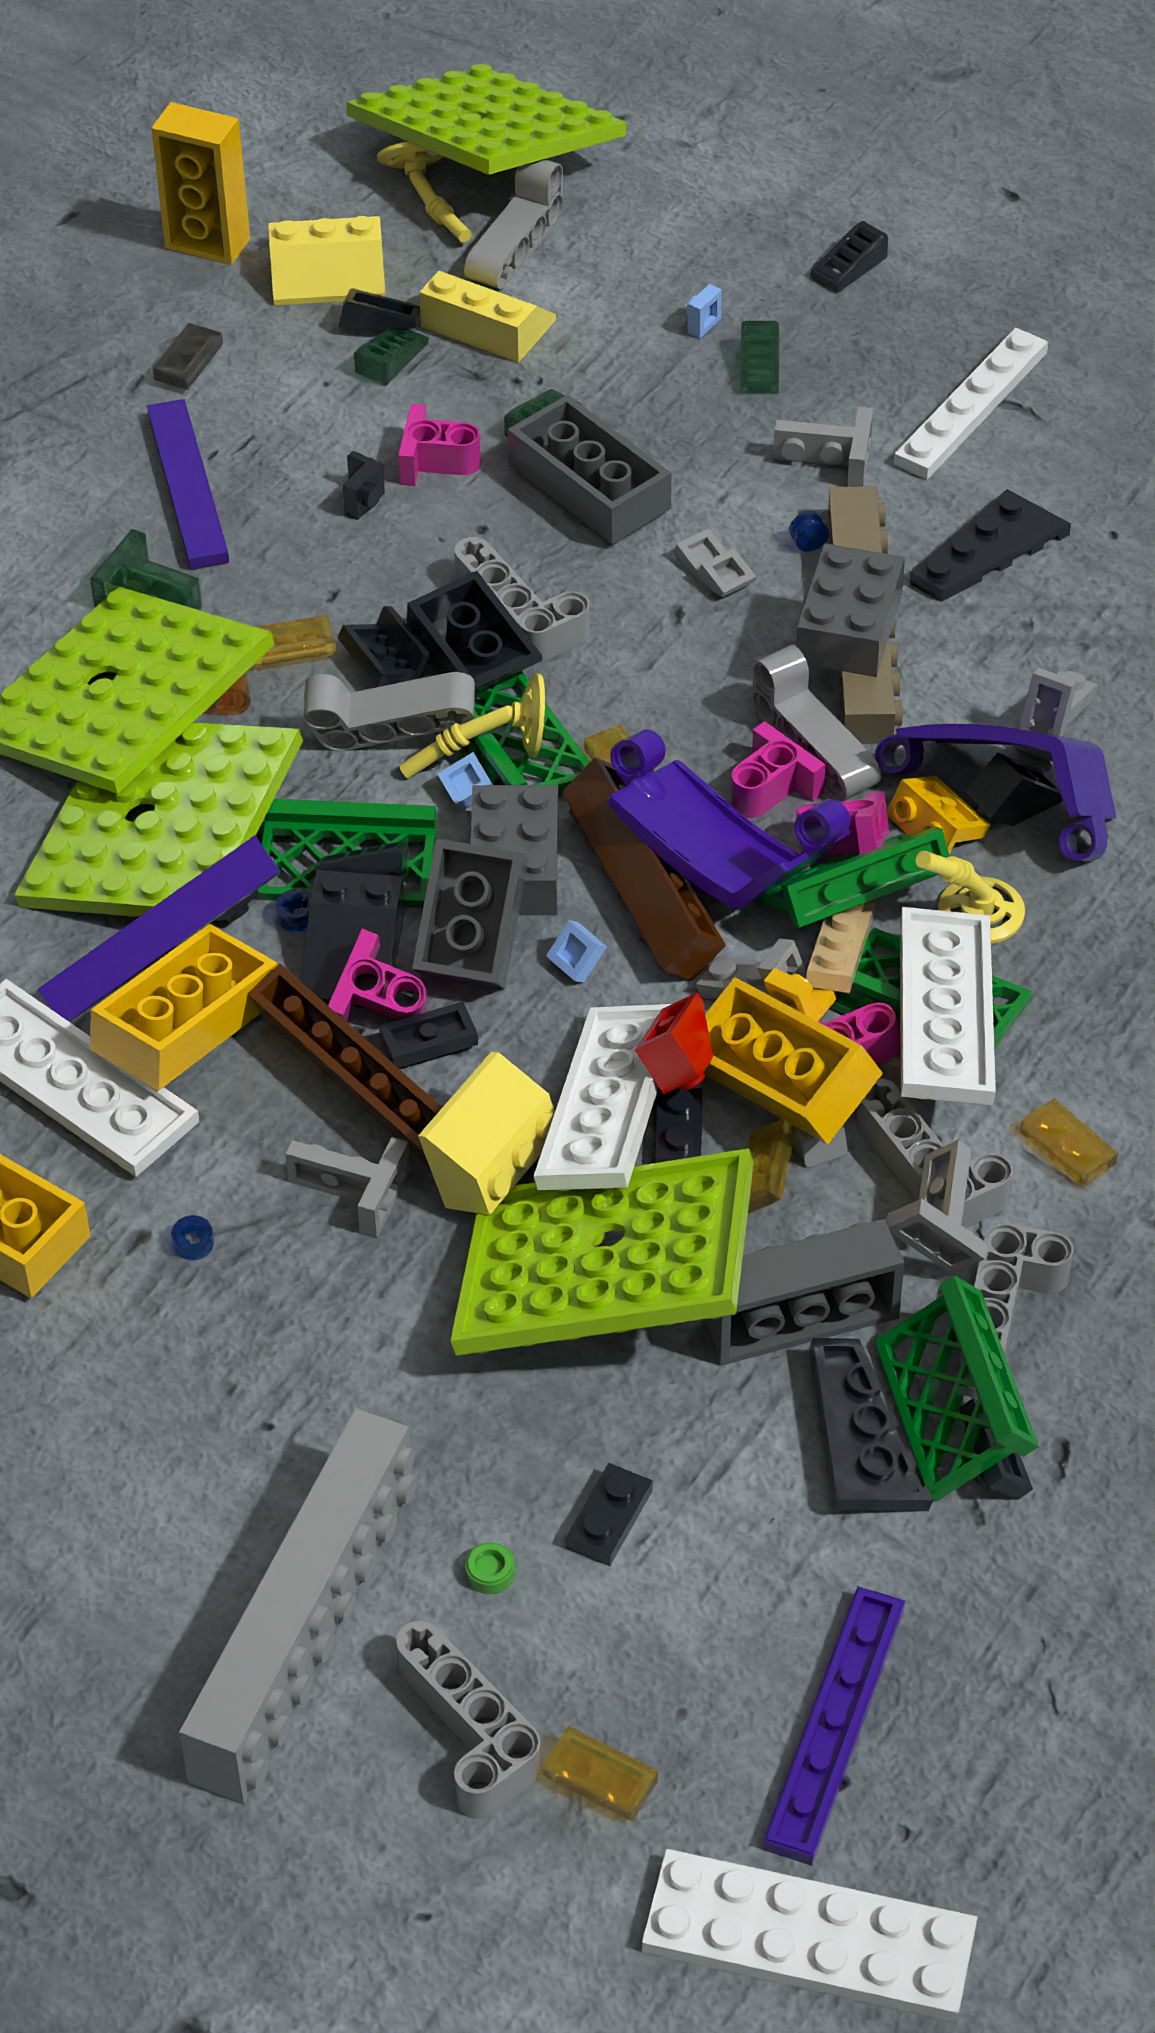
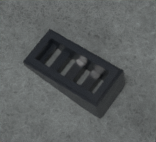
(862, 239)
(375, 311)
(381, 859)

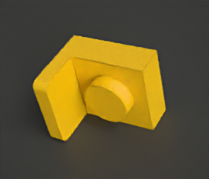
(799, 993)

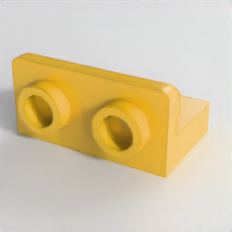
(930, 803)

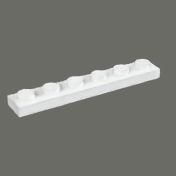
(970, 403)

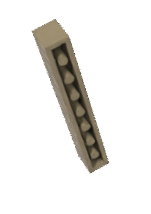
(865, 700)

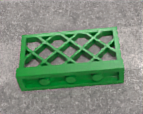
(509, 770)
(313, 820)
(855, 878)
(886, 990)
(982, 1363)

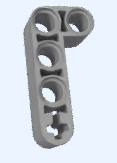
(519, 226)
(551, 624)
(786, 704)
(386, 712)
(905, 1139)
(1019, 1260)
(460, 1709)

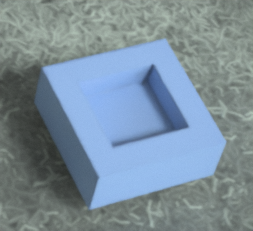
(704, 311)
(460, 778)
(576, 951)

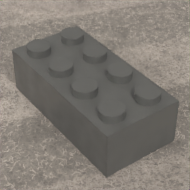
(589, 469)
(811, 1291)

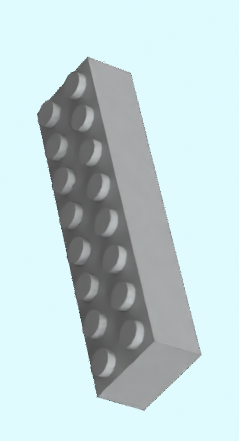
(298, 1608)

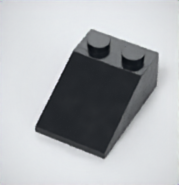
(471, 632)
(337, 913)

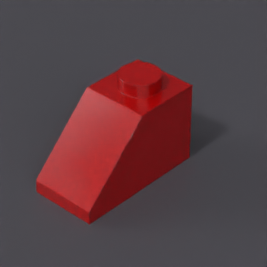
(677, 1045)

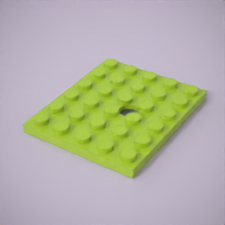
(486, 119)
(168, 674)
(207, 801)
(543, 1280)

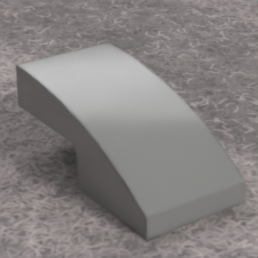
(713, 565)

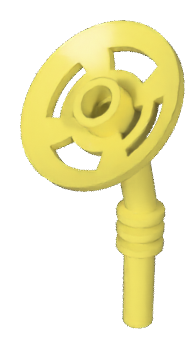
(414, 161)
(525, 714)
(982, 897)

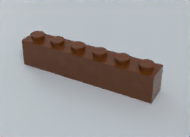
(649, 888)
(345, 1057)

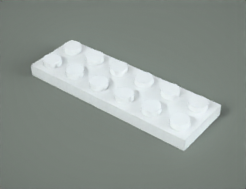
(946, 1006)
(94, 1099)
(601, 1104)
(810, 1935)

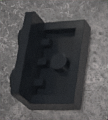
(385, 650)

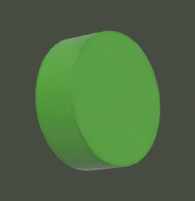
(490, 1568)

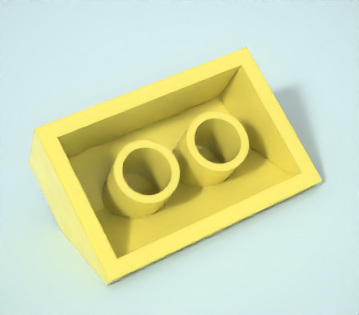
(325, 259)
(482, 316)
(487, 1136)

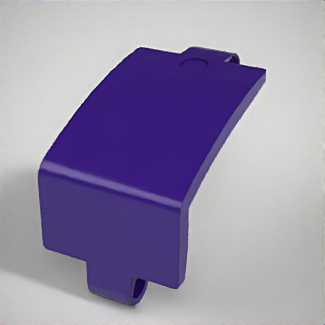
(1077, 767)
(704, 833)

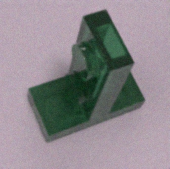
(131, 569)

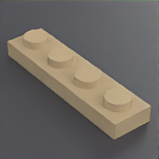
(840, 948)

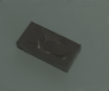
(187, 356)

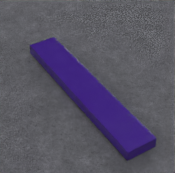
(187, 484)
(159, 930)
(833, 1726)

